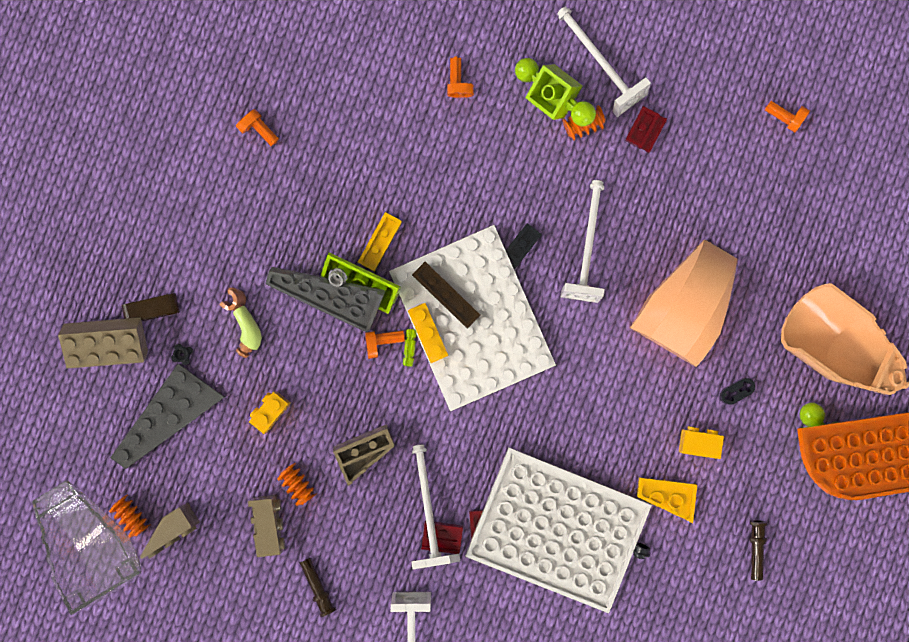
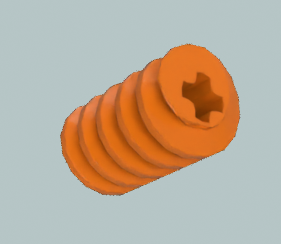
(572, 128)
(296, 485)
(129, 517)

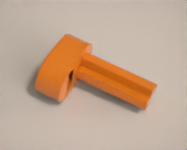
(456, 88)
(253, 119)
(791, 120)
(373, 340)

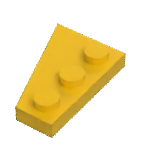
(669, 495)

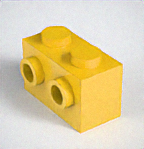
(271, 410)
(700, 443)

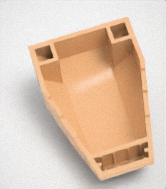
(690, 304)

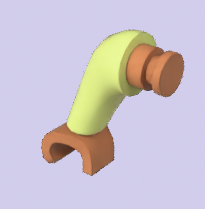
(250, 333)

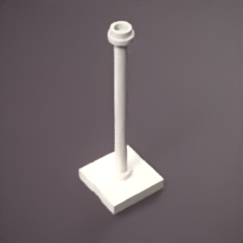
(630, 95)
(583, 291)
(435, 556)
(411, 603)

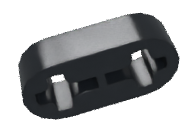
(739, 394)

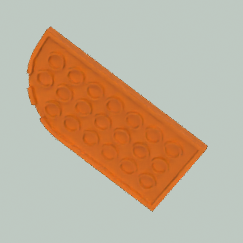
(858, 456)

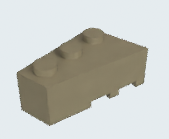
(362, 451)

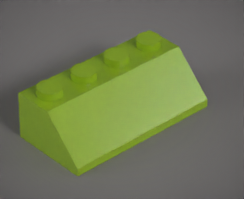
(362, 277)

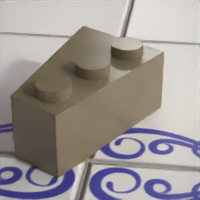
(267, 525)

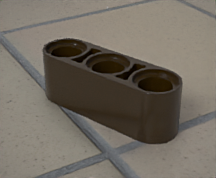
(151, 307)

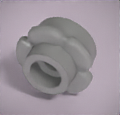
(337, 277)

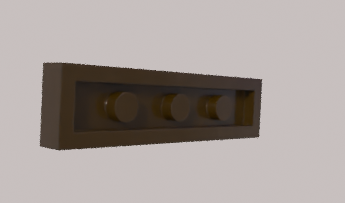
(446, 295)

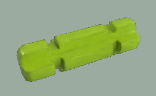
(409, 348)

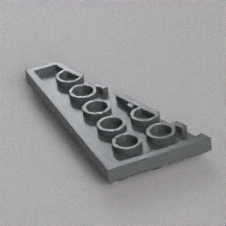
(348, 302)
(171, 409)

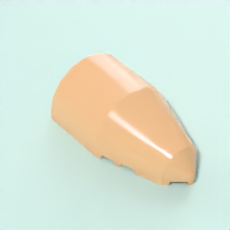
(843, 342)

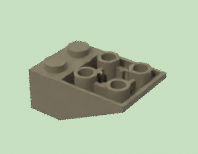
(178, 522)

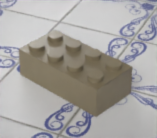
(103, 343)

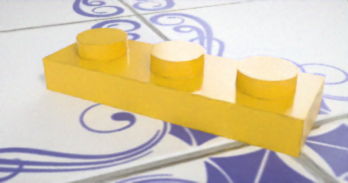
(379, 241)
(428, 333)

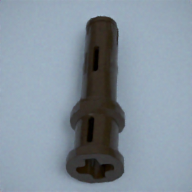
(758, 540)
(321, 596)

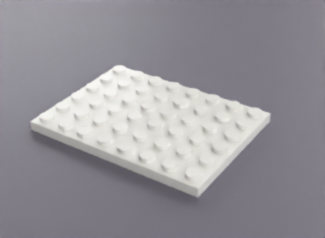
(502, 342)
(558, 530)

